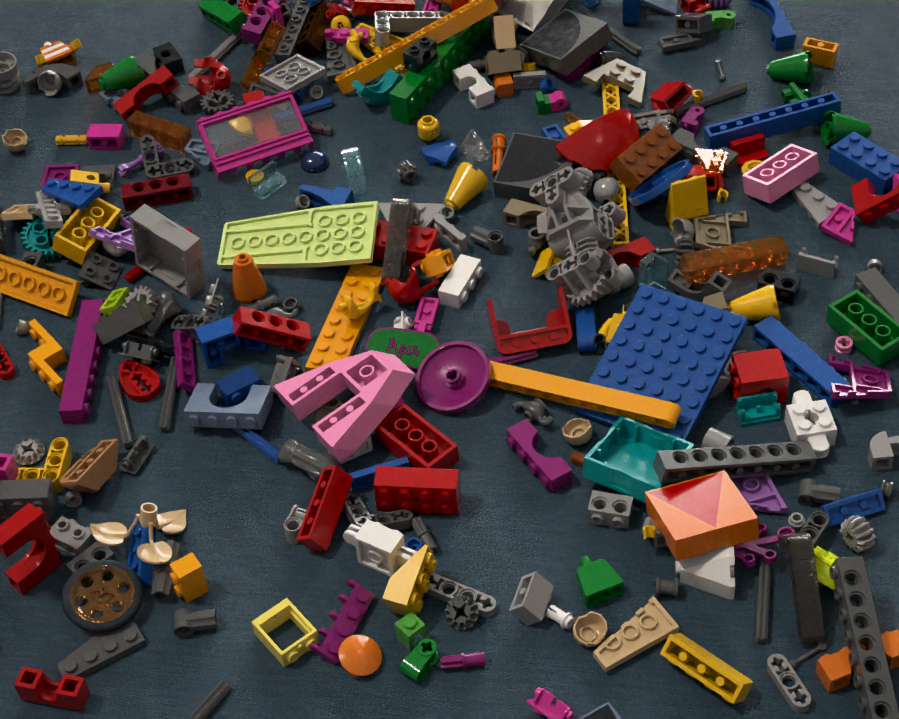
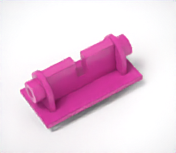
(544, 705)

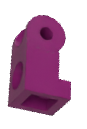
(693, 119)

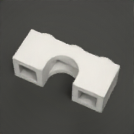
(479, 90)

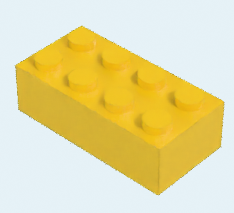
(73, 237)

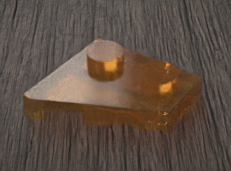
(712, 160)

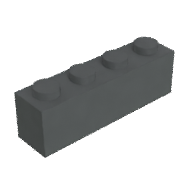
(879, 291)

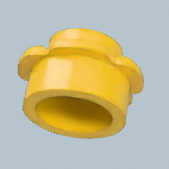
(529, 66)

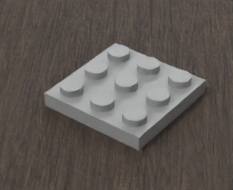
(293, 74)

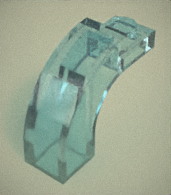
(354, 169)

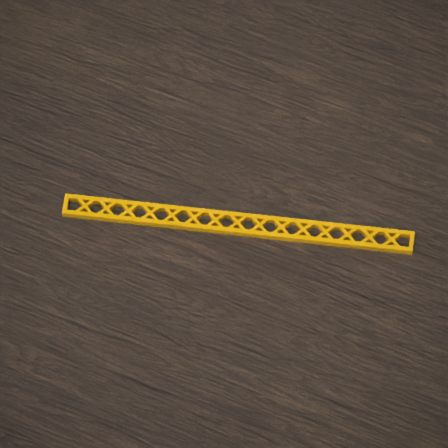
(621, 196)

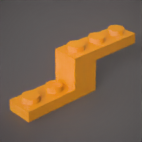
(46, 357)

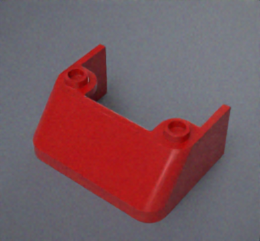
(556, 333)

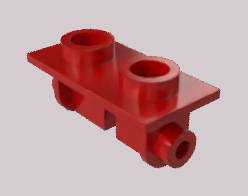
(335, 10)

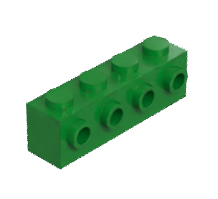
(223, 14)

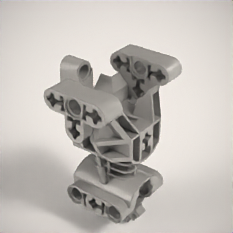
(578, 237)

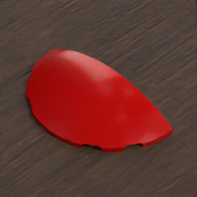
(600, 140)

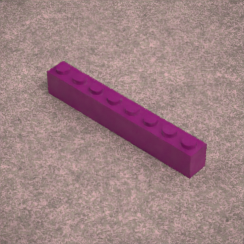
(82, 365)

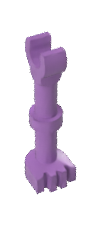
(127, 167)

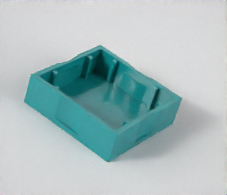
(626, 457)

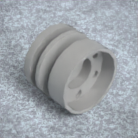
(9, 74)

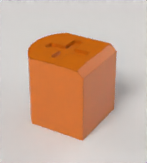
(503, 84)

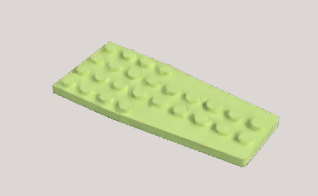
(304, 237)

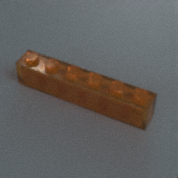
(734, 258)

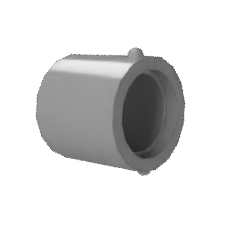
(717, 438)

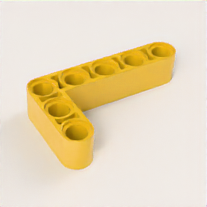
(56, 464)

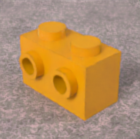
(437, 263)

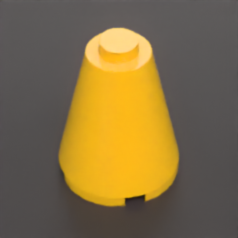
(465, 186)
(757, 304)

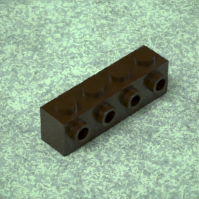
(313, 32)

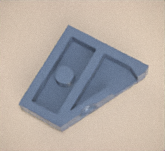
(196, 151)

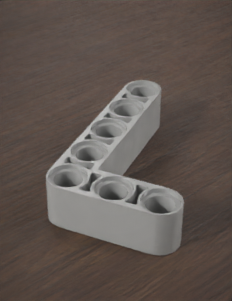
(401, 22)

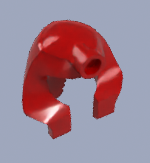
(218, 79)
(408, 291)

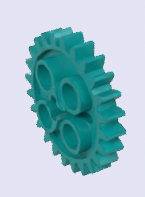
(35, 238)

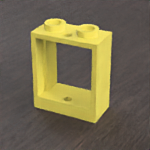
(275, 617)

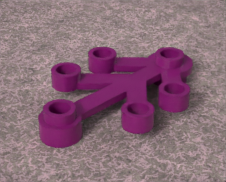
(754, 547)

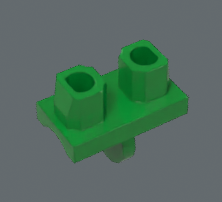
(795, 94)

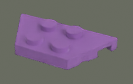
(760, 494)

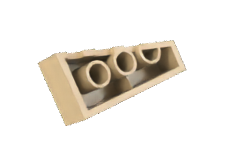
(504, 31)

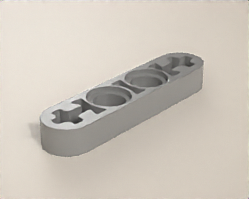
(443, 583)

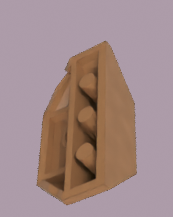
(93, 468)

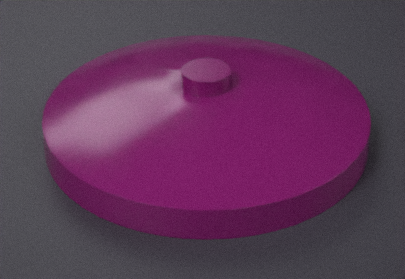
(453, 377)

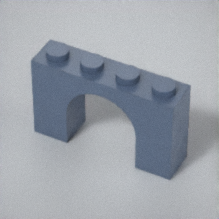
(249, 414)

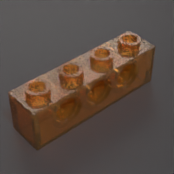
(164, 131)

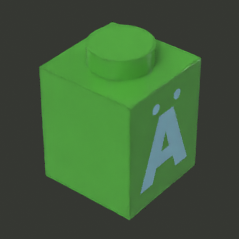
(410, 631)

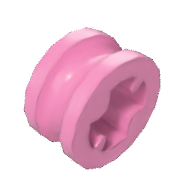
(843, 340)

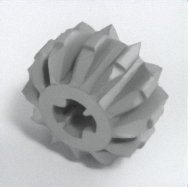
(588, 180)
(857, 533)

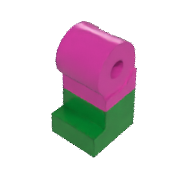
(550, 102)

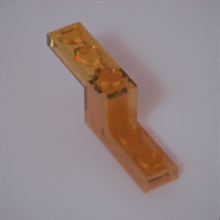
(262, 54)

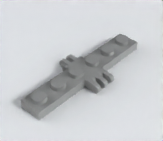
(49, 210)

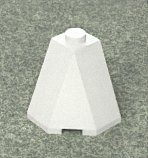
(710, 572)

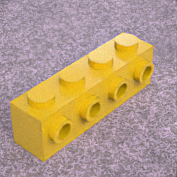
(706, 668)

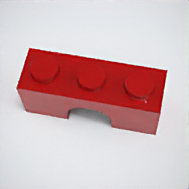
(37, 687)

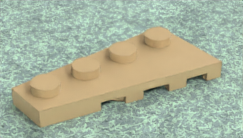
(640, 633)

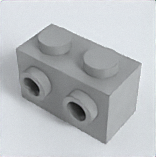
(71, 536)
(531, 598)

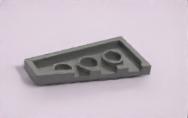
(337, 59)
(102, 650)

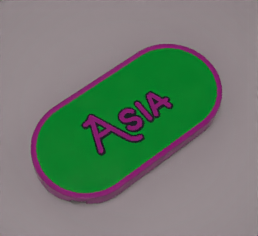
(406, 344)

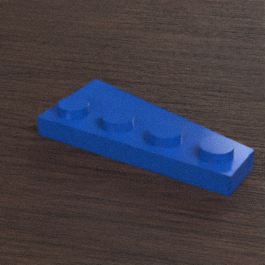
(74, 193)

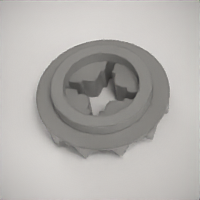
(29, 457)

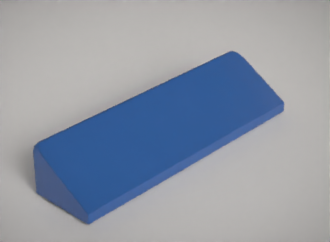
(144, 570)

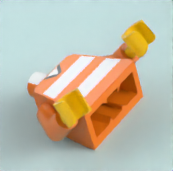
(58, 53)

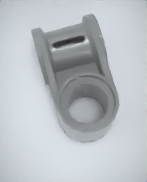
(293, 523)

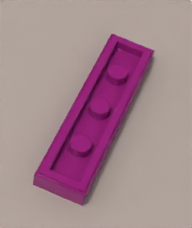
(184, 361)

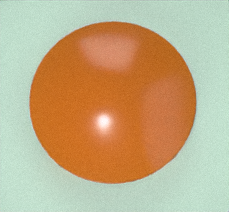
(360, 655)

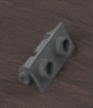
(132, 351)
(136, 456)

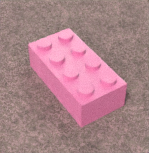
(780, 173)

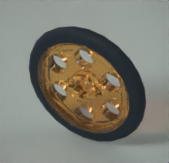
(110, 620)

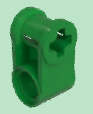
(420, 660)

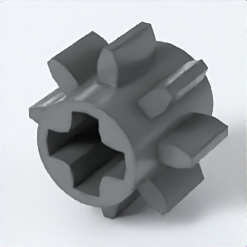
(406, 171)

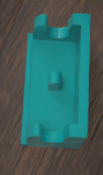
(758, 409)

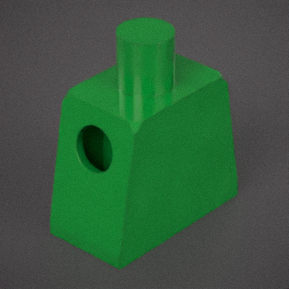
(597, 581)

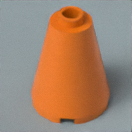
(247, 280)

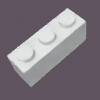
(460, 281)

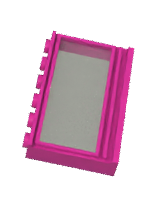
(253, 133)

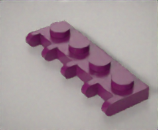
(344, 622)

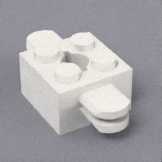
(811, 422)
(379, 546)

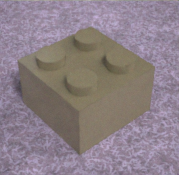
(502, 62)

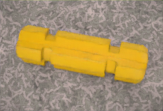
(71, 140)

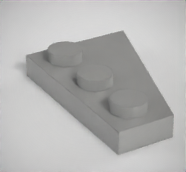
(814, 201)

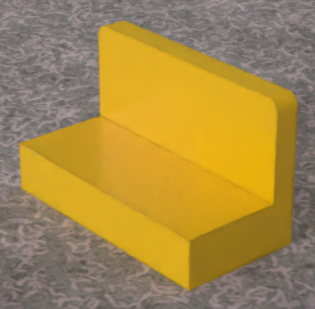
(545, 261)

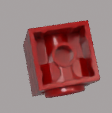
(759, 373)

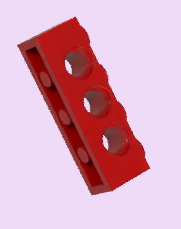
(271, 328)

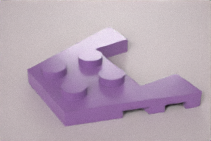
(121, 239)

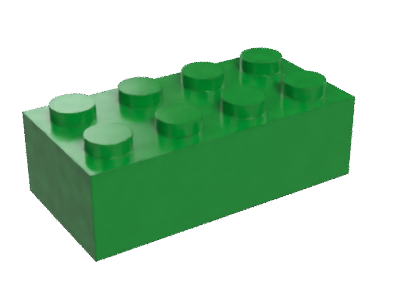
(867, 325)

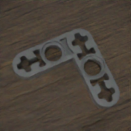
(156, 165)
(395, 519)

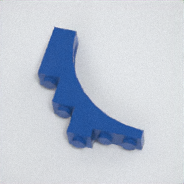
(324, 197)

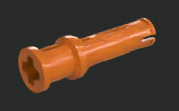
(498, 150)

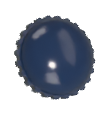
(314, 162)

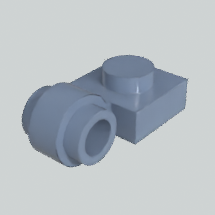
(110, 97)

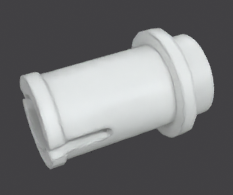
(565, 619)

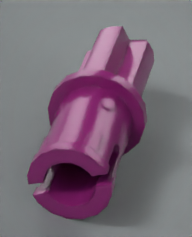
(462, 661)

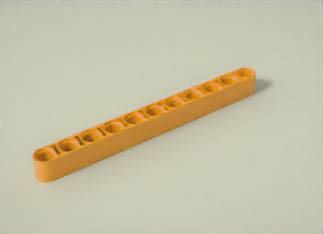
(393, 55)
(585, 395)

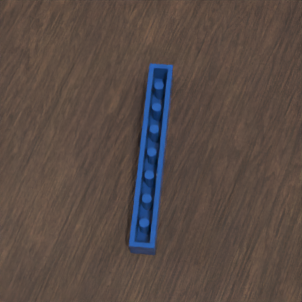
(772, 121)

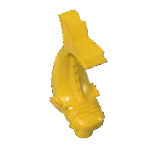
(352, 45)
(355, 310)

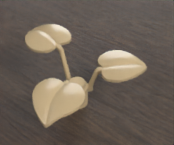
(154, 553)

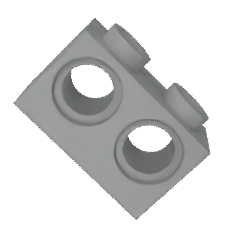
(610, 509)

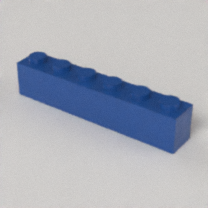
(799, 358)

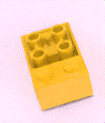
(687, 199)
(410, 582)

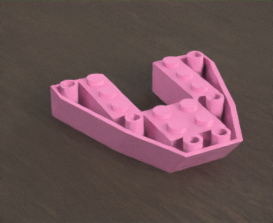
(372, 376)

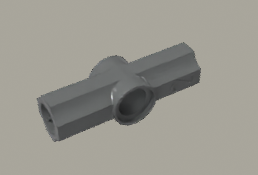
(162, 583)

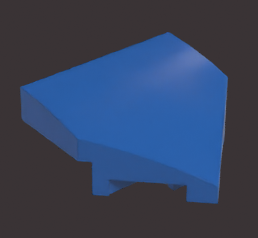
(440, 152)

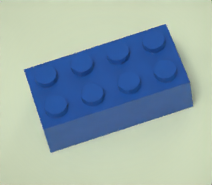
(863, 160)

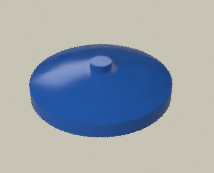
(660, 183)

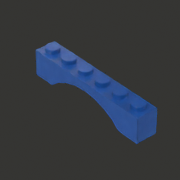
(781, 32)

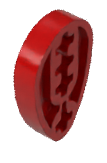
(130, 382)

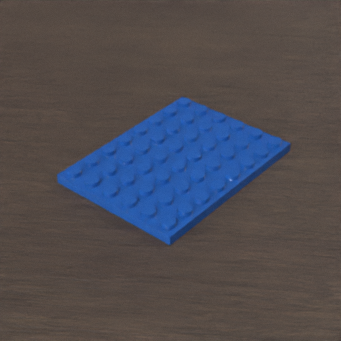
(668, 353)

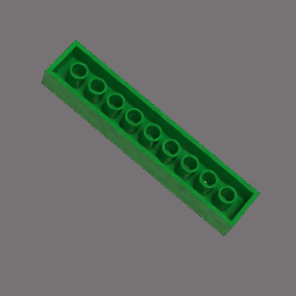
(417, 90)

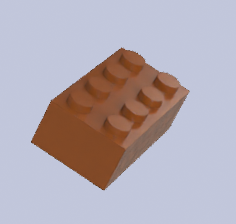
(645, 157)

